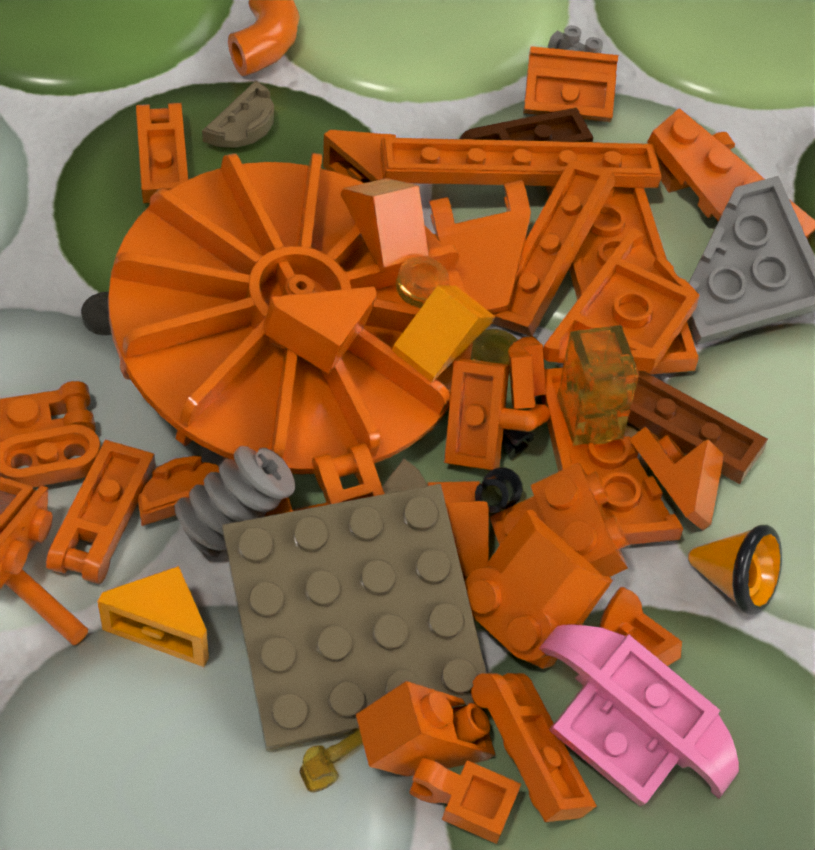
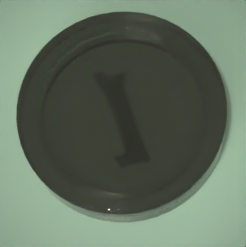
(96, 314)

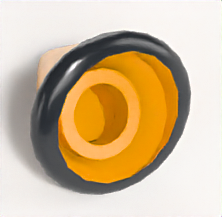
(743, 566)

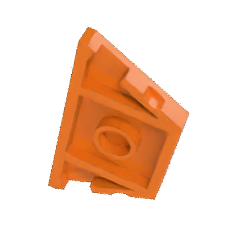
(635, 293)

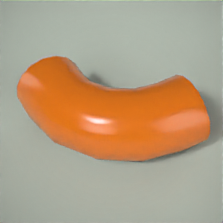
(265, 39)

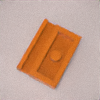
(571, 80)

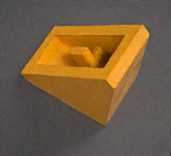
(441, 330)
(158, 615)

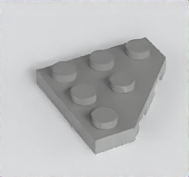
(753, 265)

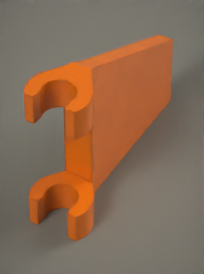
(487, 246)

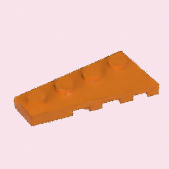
(707, 165)
(632, 494)

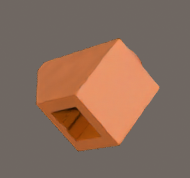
(421, 724)

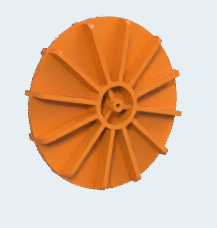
(195, 301)

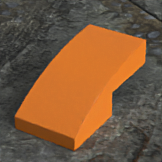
(526, 372)

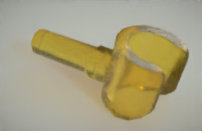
(318, 762)

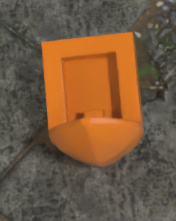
(626, 616)

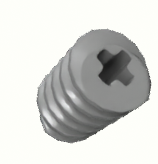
(237, 493)

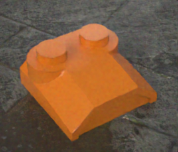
(532, 589)

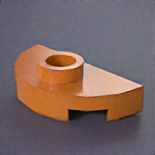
(170, 484)

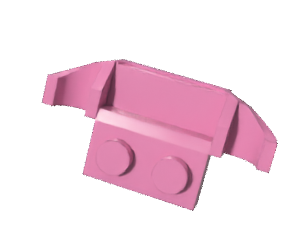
(637, 715)

